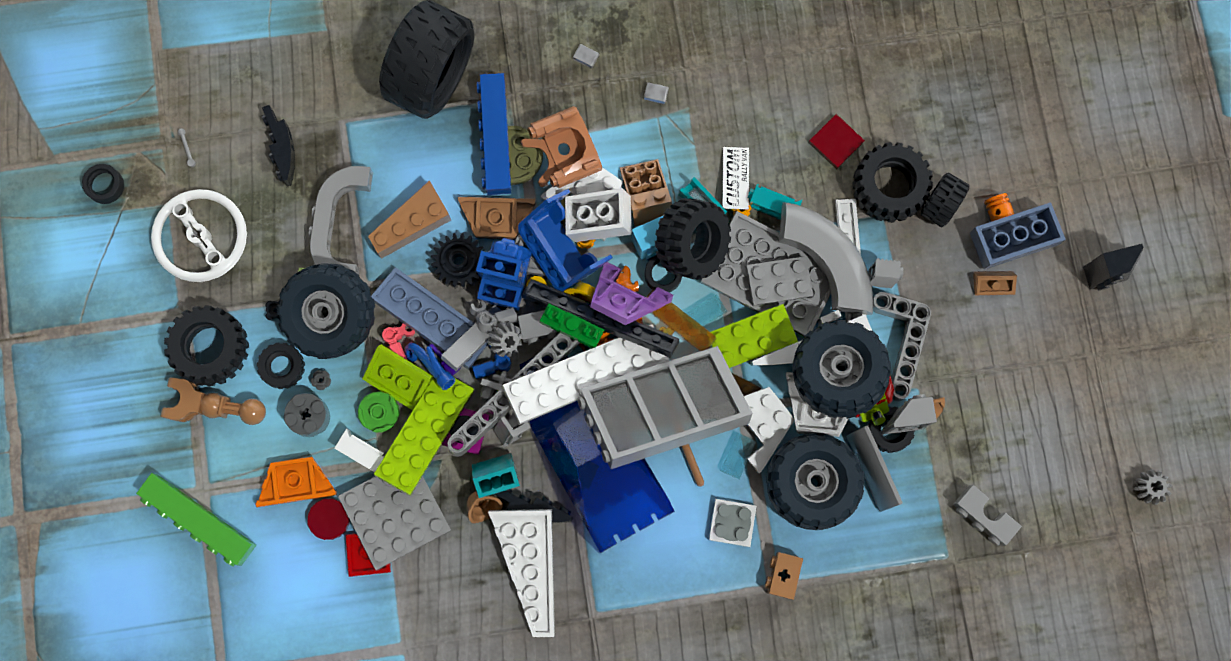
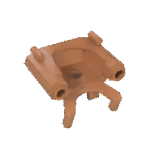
(569, 129)

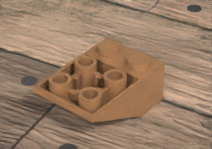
(647, 191)

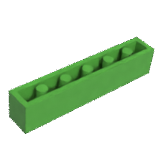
(196, 519)

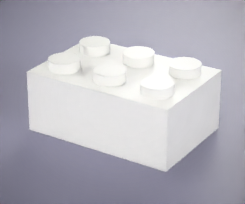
(598, 215)

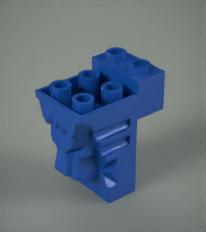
(503, 273)

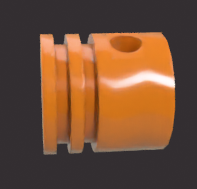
(999, 207)

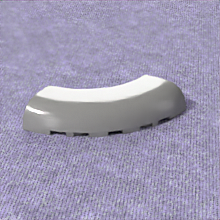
(834, 255)

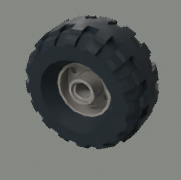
(324, 331)
(841, 369)
(837, 475)

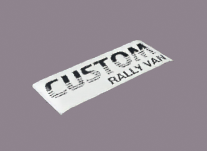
(735, 178)

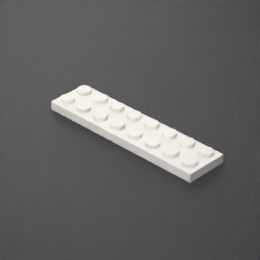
(562, 381)

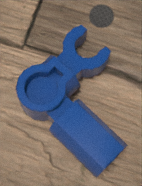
(489, 367)

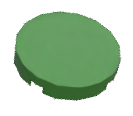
(378, 411)

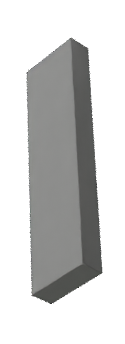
(467, 345)

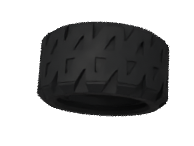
(426, 59)

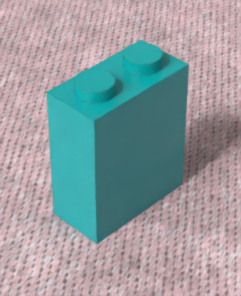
(495, 475)

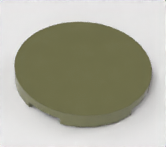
(523, 161)

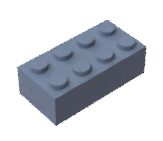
(1017, 236)

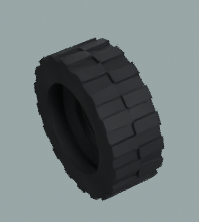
(265, 361)
(890, 445)

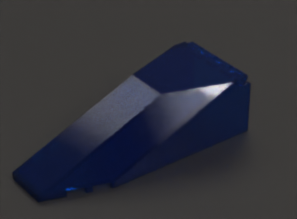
(603, 497)

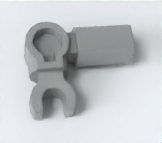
(486, 320)

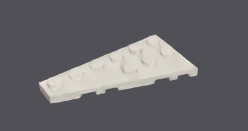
(529, 557)

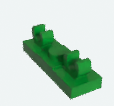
(571, 326)

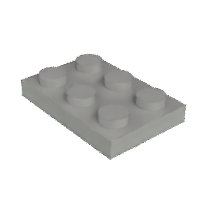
(779, 281)

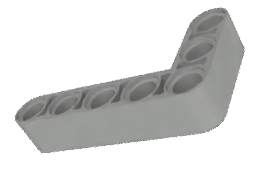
(908, 340)

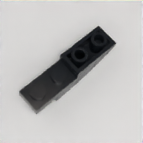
(282, 148)
(559, 515)

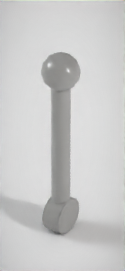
(191, 163)

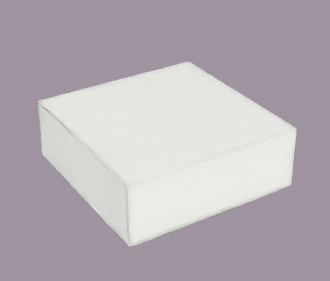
(830, 317)

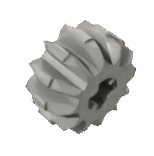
(505, 339)
(1159, 483)

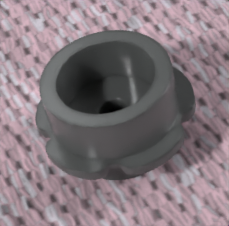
(326, 380)

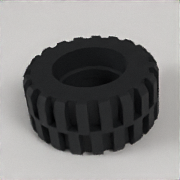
(903, 160)
(676, 233)
(188, 327)

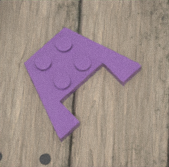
(622, 302)

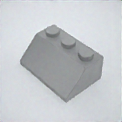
(912, 415)

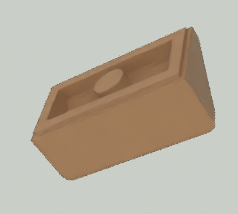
(995, 283)

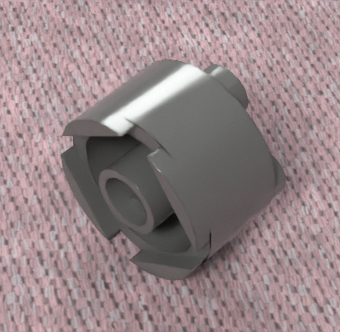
(304, 404)

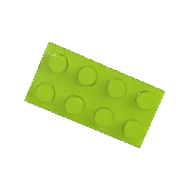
(755, 336)

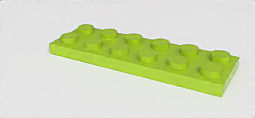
(423, 435)

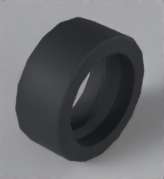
(92, 173)
(650, 281)

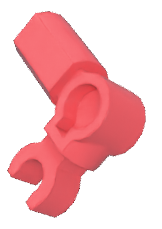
(391, 335)

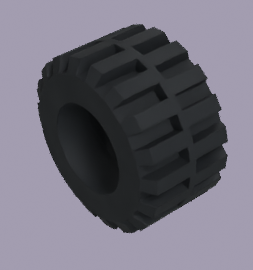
(945, 199)

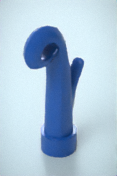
(414, 351)

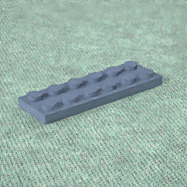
(423, 312)

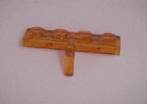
(683, 325)

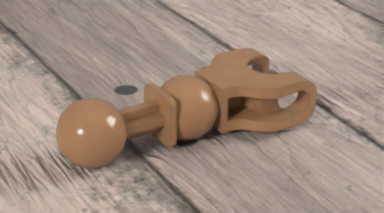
(210, 405)

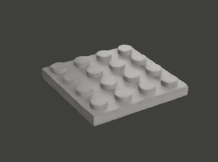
(391, 520)

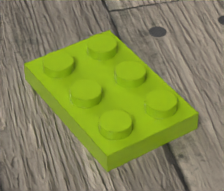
(397, 377)

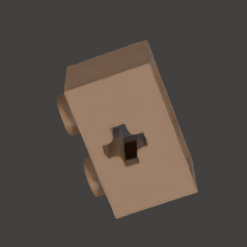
(792, 567)

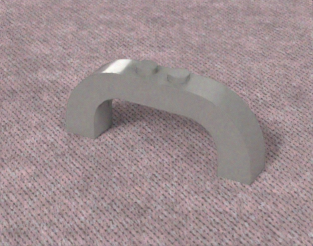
(337, 185)

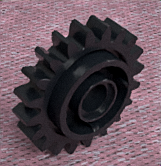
(449, 252)

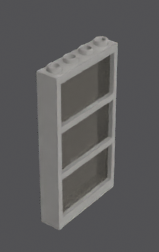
(664, 407)

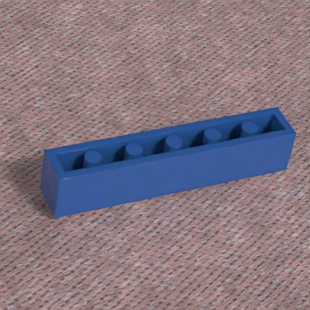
(495, 134)

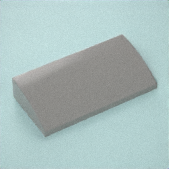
(874, 469)

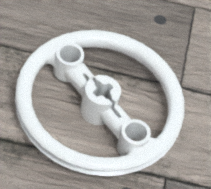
(180, 202)

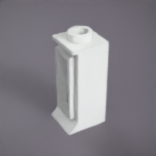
(359, 451)

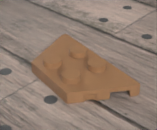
(495, 216)

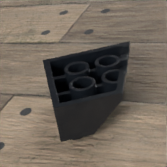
(1112, 267)

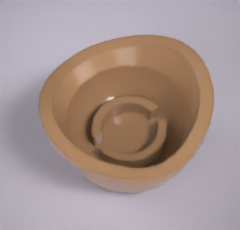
(479, 507)

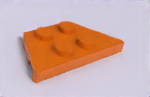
(294, 482)

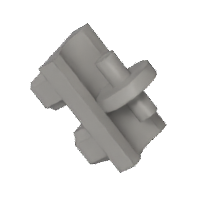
(490, 387)

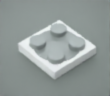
(732, 523)

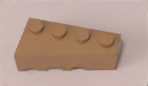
(411, 221)

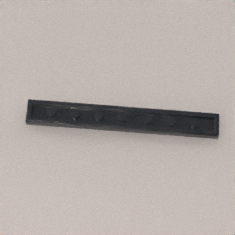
(633, 332)

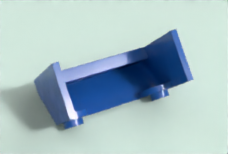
(554, 249)

